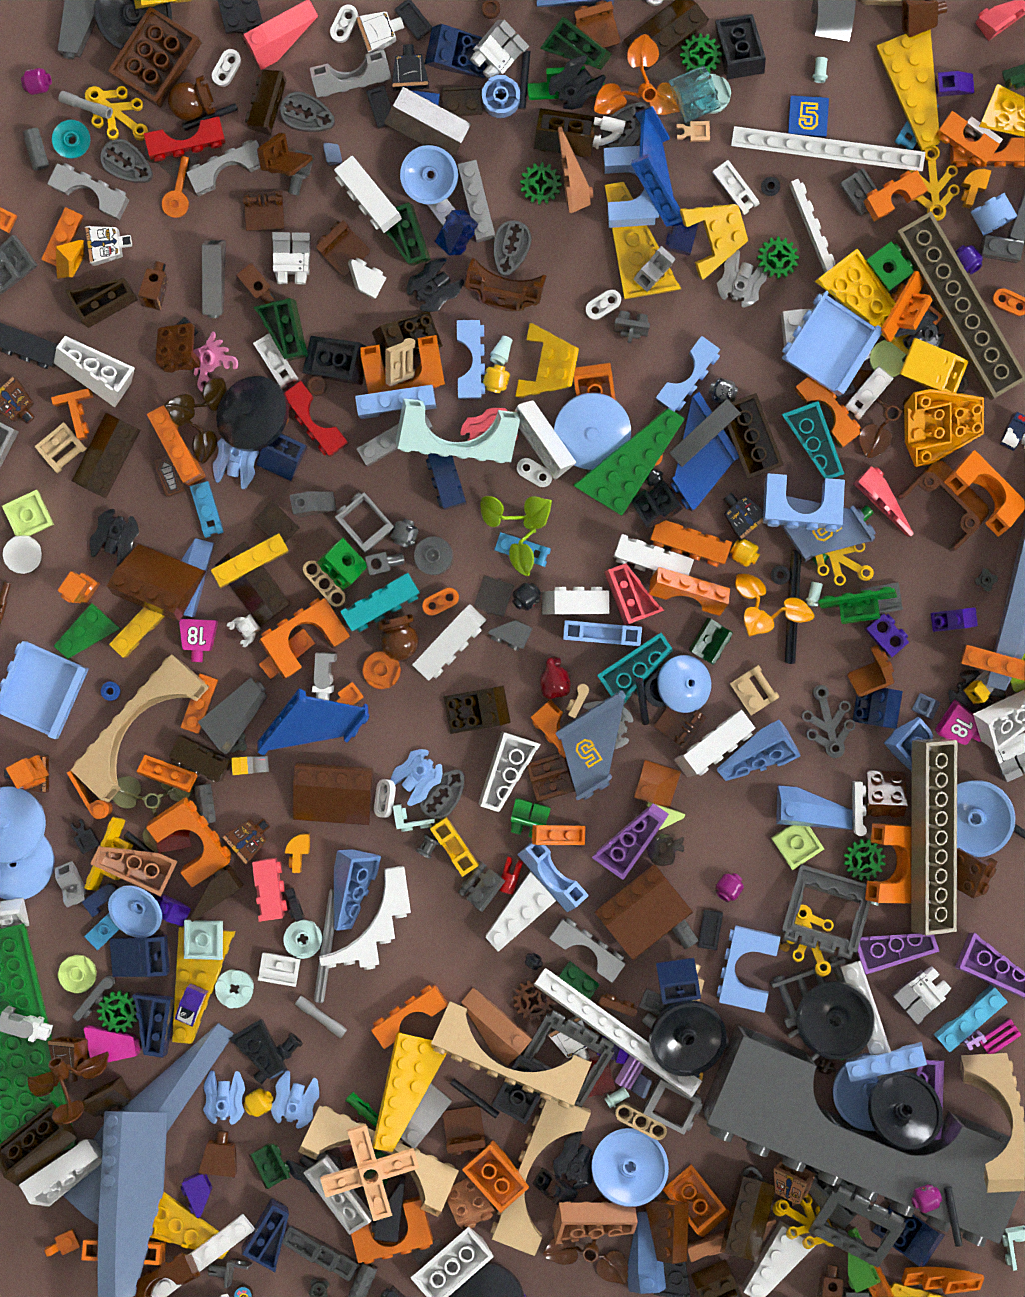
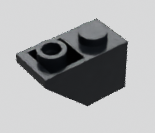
(555, 1189)

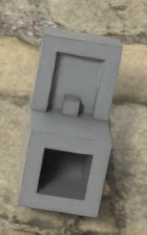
(654, 269)
(70, 883)

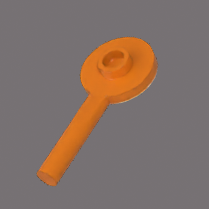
(175, 202)

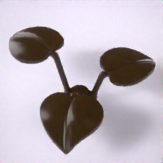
(182, 412)

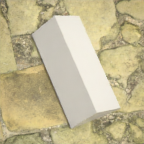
(544, 439)
(13, 913)
(345, 1205)
(453, 1265)

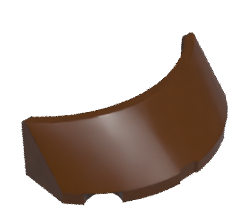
(503, 292)

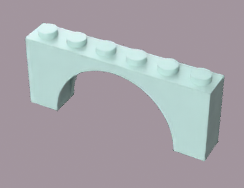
(493, 444)

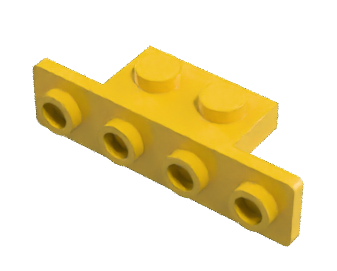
(110, 840)

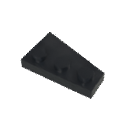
(260, 1049)
(676, 1280)

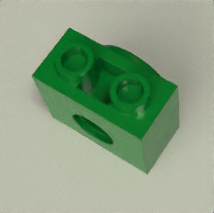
(890, 255)
(332, 564)

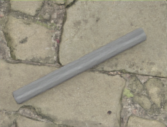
(325, 949)

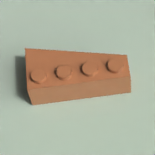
(592, 1220)

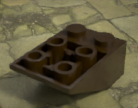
(410, 327)
(477, 709)
(716, 1281)

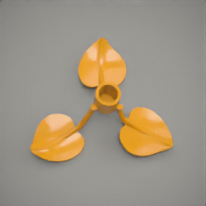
(759, 621)

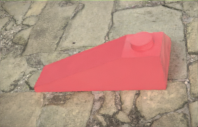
(1000, 17)
(276, 36)
(879, 493)

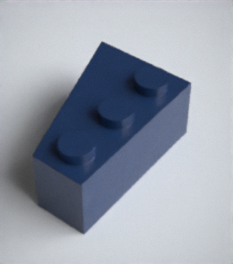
(446, 481)

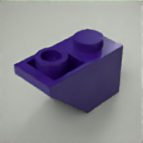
(954, 83)
(954, 619)
(172, 909)
(197, 1190)

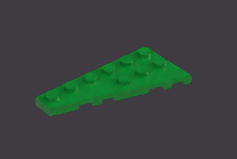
(626, 469)

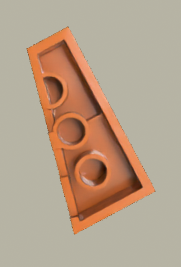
(691, 542)

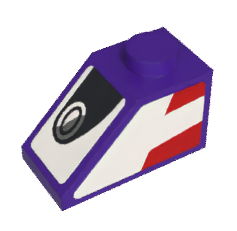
(191, 1004)

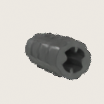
(35, 149)
(205, 802)
(685, 934)
(363, 1280)

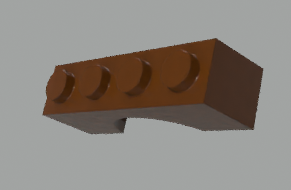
(180, 1271)

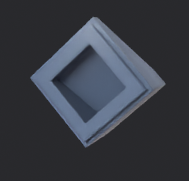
(332, 154)
(926, 706)
(642, 1085)

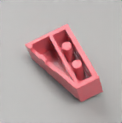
(630, 595)
(269, 889)

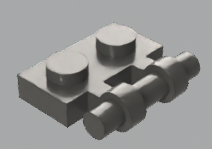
(485, 889)

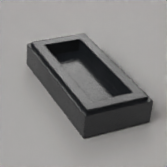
(413, 19)
(380, 105)
(710, 929)

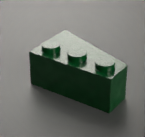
(572, 42)
(408, 236)
(285, 327)

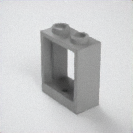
(378, 536)
(654, 1098)

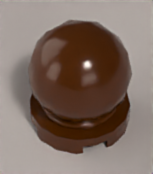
(190, 100)
(398, 637)

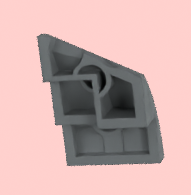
(833, 18)
(14, 263)

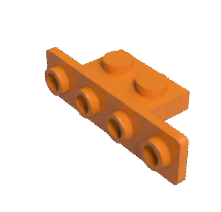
(908, 308)

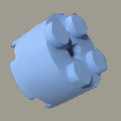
(508, 88)
(993, 214)

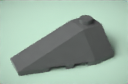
(820, 1192)

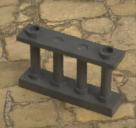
(780, 981)

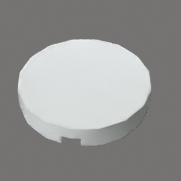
(22, 554)

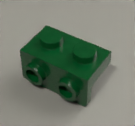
(1014, 77)
(711, 641)
(578, 980)
(270, 1165)

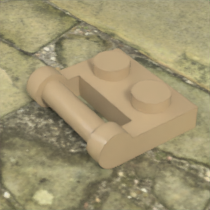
(400, 362)
(56, 442)
(748, 693)
(575, 705)

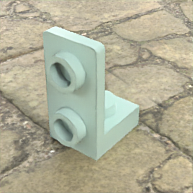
(400, 814)
(1013, 1233)

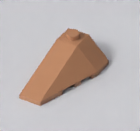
(576, 186)
(140, 868)
(498, 1030)

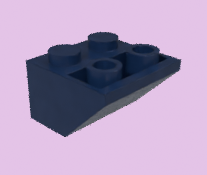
(282, 457)
(878, 708)
(678, 980)

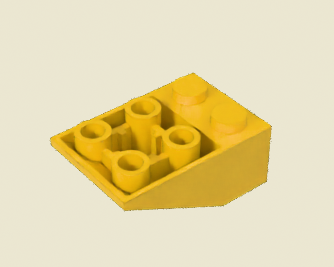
(933, 367)

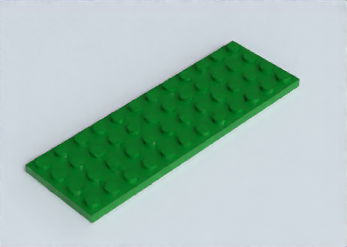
(17, 1055)

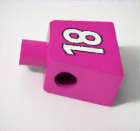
(197, 636)
(958, 724)

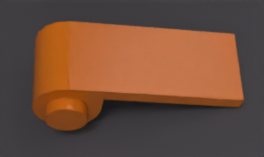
(99, 808)

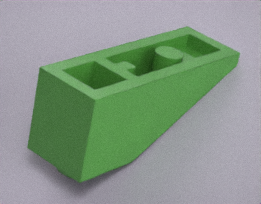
(860, 1273)

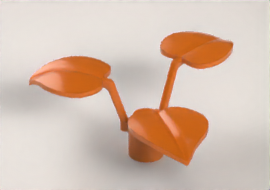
(640, 53)

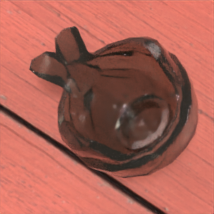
(663, 848)

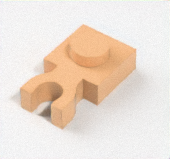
(697, 131)

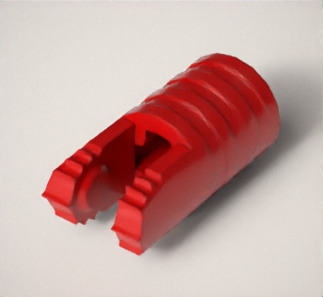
(510, 878)

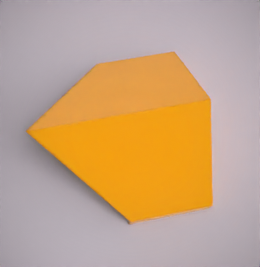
(69, 258)

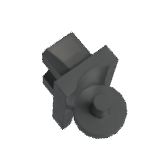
(631, 328)

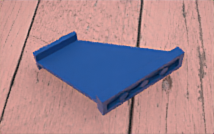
(652, 166)
(708, 465)
(311, 720)

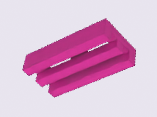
(997, 1029)

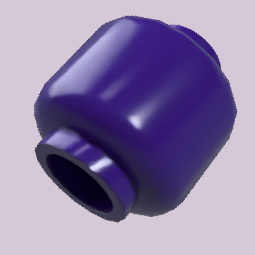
(969, 258)

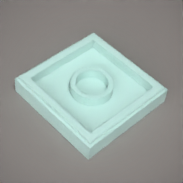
(203, 939)

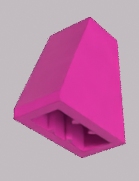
(119, 1045)

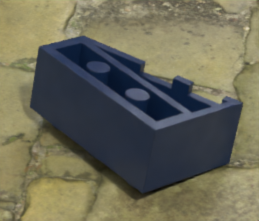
(155, 1022)
(265, 1241)

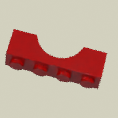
(208, 135)
(329, 438)

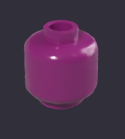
(36, 81)
(729, 887)
(926, 1198)

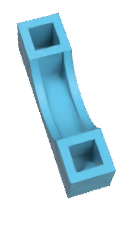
(984, 1007)

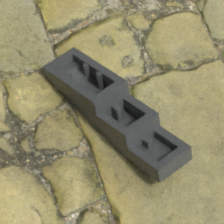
(704, 432)
(320, 1253)

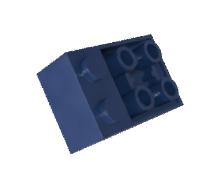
(452, 50)
(140, 956)
(917, 1239)

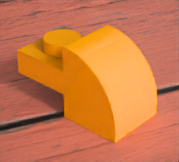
(974, 182)
(297, 846)

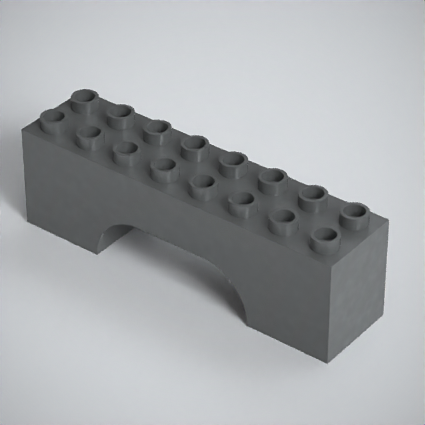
(770, 1102)

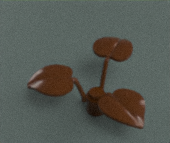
(875, 439)
(45, 1083)
(610, 1268)

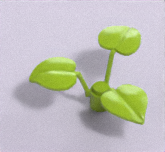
(536, 516)

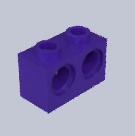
(883, 638)

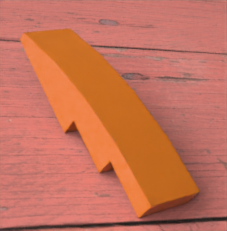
(940, 1277)

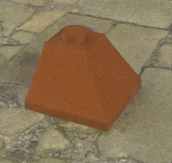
(656, 784)

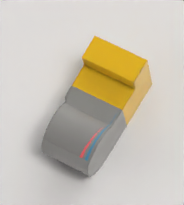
(979, 687)
(249, 765)

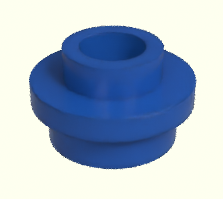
(114, 686)

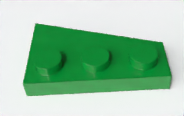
(86, 631)

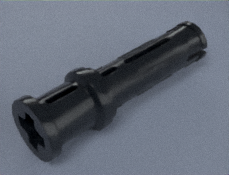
(285, 1051)

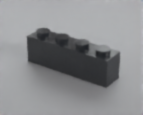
(27, 346)

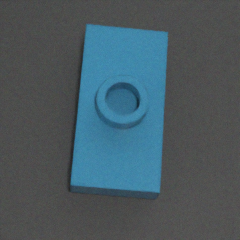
(102, 932)

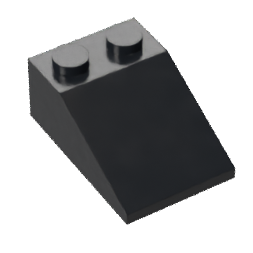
(740, 46)
(335, 360)
(513, 1099)
(388, 1228)

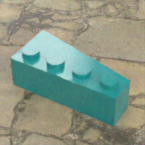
(813, 433)
(380, 602)
(637, 664)

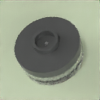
(434, 556)

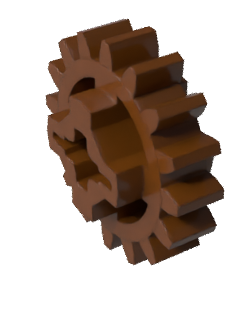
(544, 1005)

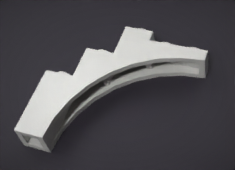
(364, 948)

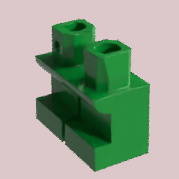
(521, 813)

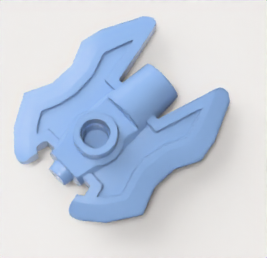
(235, 462)
(418, 775)
(223, 1099)
(294, 1103)

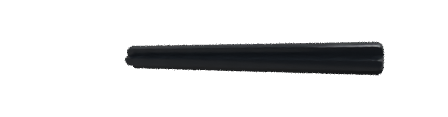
(794, 588)

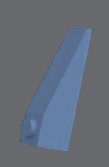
(198, 556)
(807, 809)
(644, 1270)

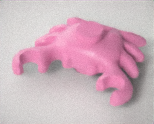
(212, 356)

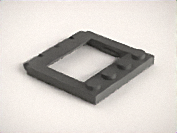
(831, 885)
(587, 1038)
(861, 1206)

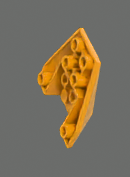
(941, 423)

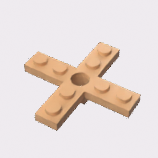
(365, 1158)

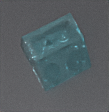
(694, 94)

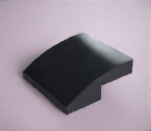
(656, 505)

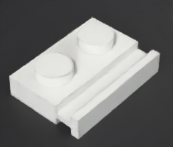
(973, 130)
(279, 969)

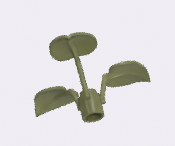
(128, 796)

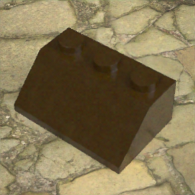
(266, 101)
(577, 128)

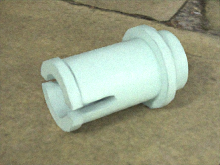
(820, 70)
(814, 594)
(616, 1097)

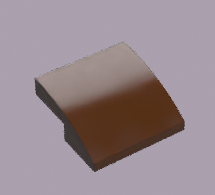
(549, 777)

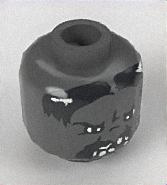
(723, 390)
(404, 533)

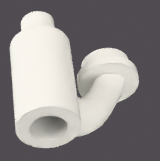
(614, 125)

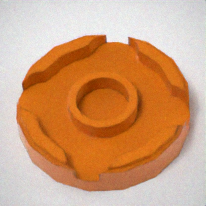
(381, 670)

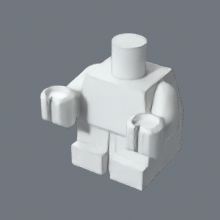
(248, 628)

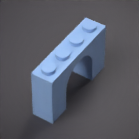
(627, 213)
(376, 403)
(778, 512)
(733, 991)

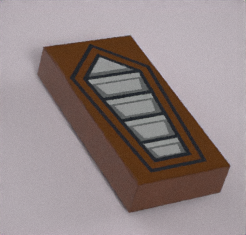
(169, 476)

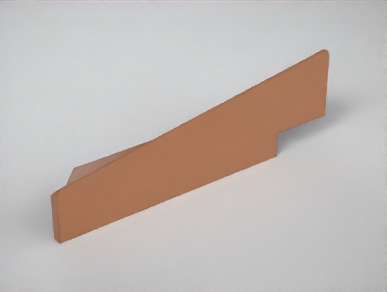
(712, 1243)

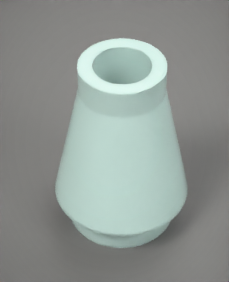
(501, 351)

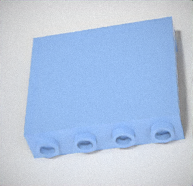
(831, 344)
(40, 689)

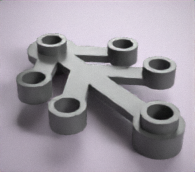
(829, 724)

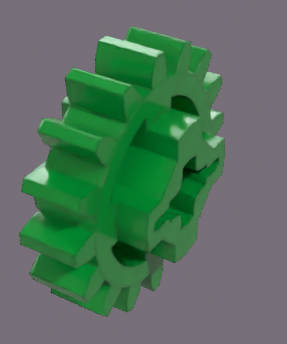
(692, 55)
(548, 183)
(785, 257)
(858, 867)
(111, 1009)

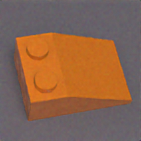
(594, 380)
(495, 1176)
(705, 1206)

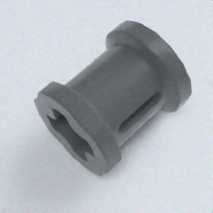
(427, 846)

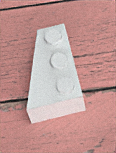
(575, 601)

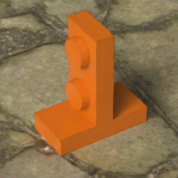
(76, 409)

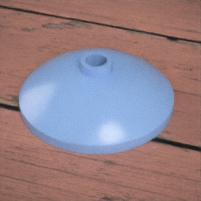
(415, 174)
(674, 685)
(135, 911)

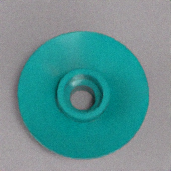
(67, 130)

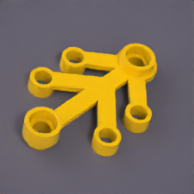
(117, 108)
(935, 187)
(838, 556)
(805, 921)
(806, 1221)

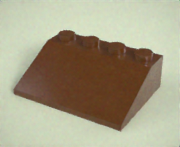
(155, 56)
(156, 582)
(332, 793)
(643, 912)

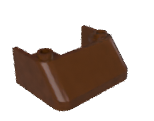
(968, 500)

